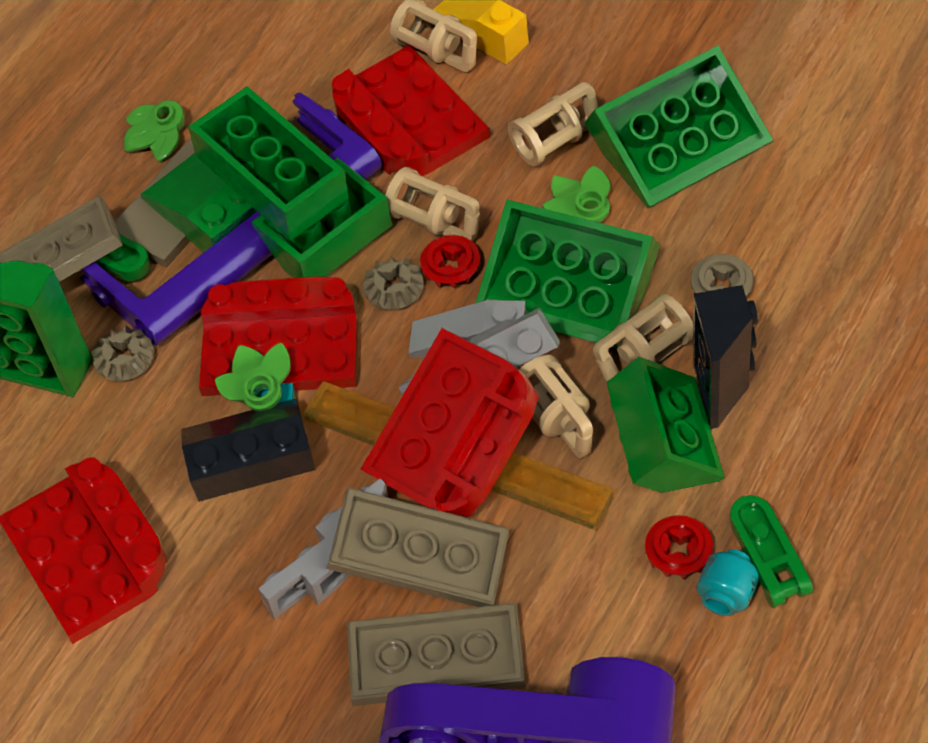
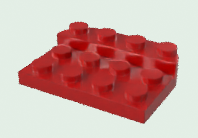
(407, 113)
(305, 314)
(453, 427)
(87, 547)

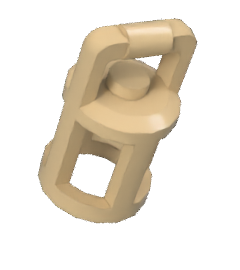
(443, 38)
(564, 119)
(442, 210)
(631, 340)
(566, 411)

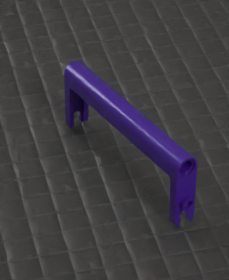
(232, 255)

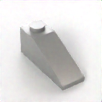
(463, 322)

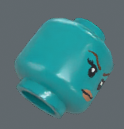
(727, 582)

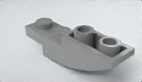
(515, 340)
(309, 570)

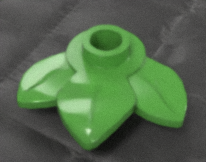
(154, 130)
(578, 197)
(256, 373)

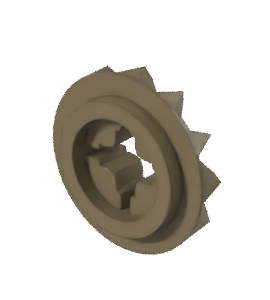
(721, 267)
(398, 294)
(123, 367)

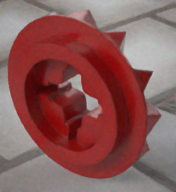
(452, 248)
(679, 530)

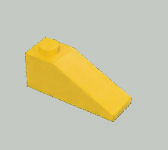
(498, 26)

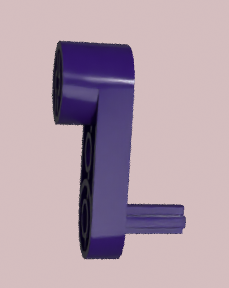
(603, 704)

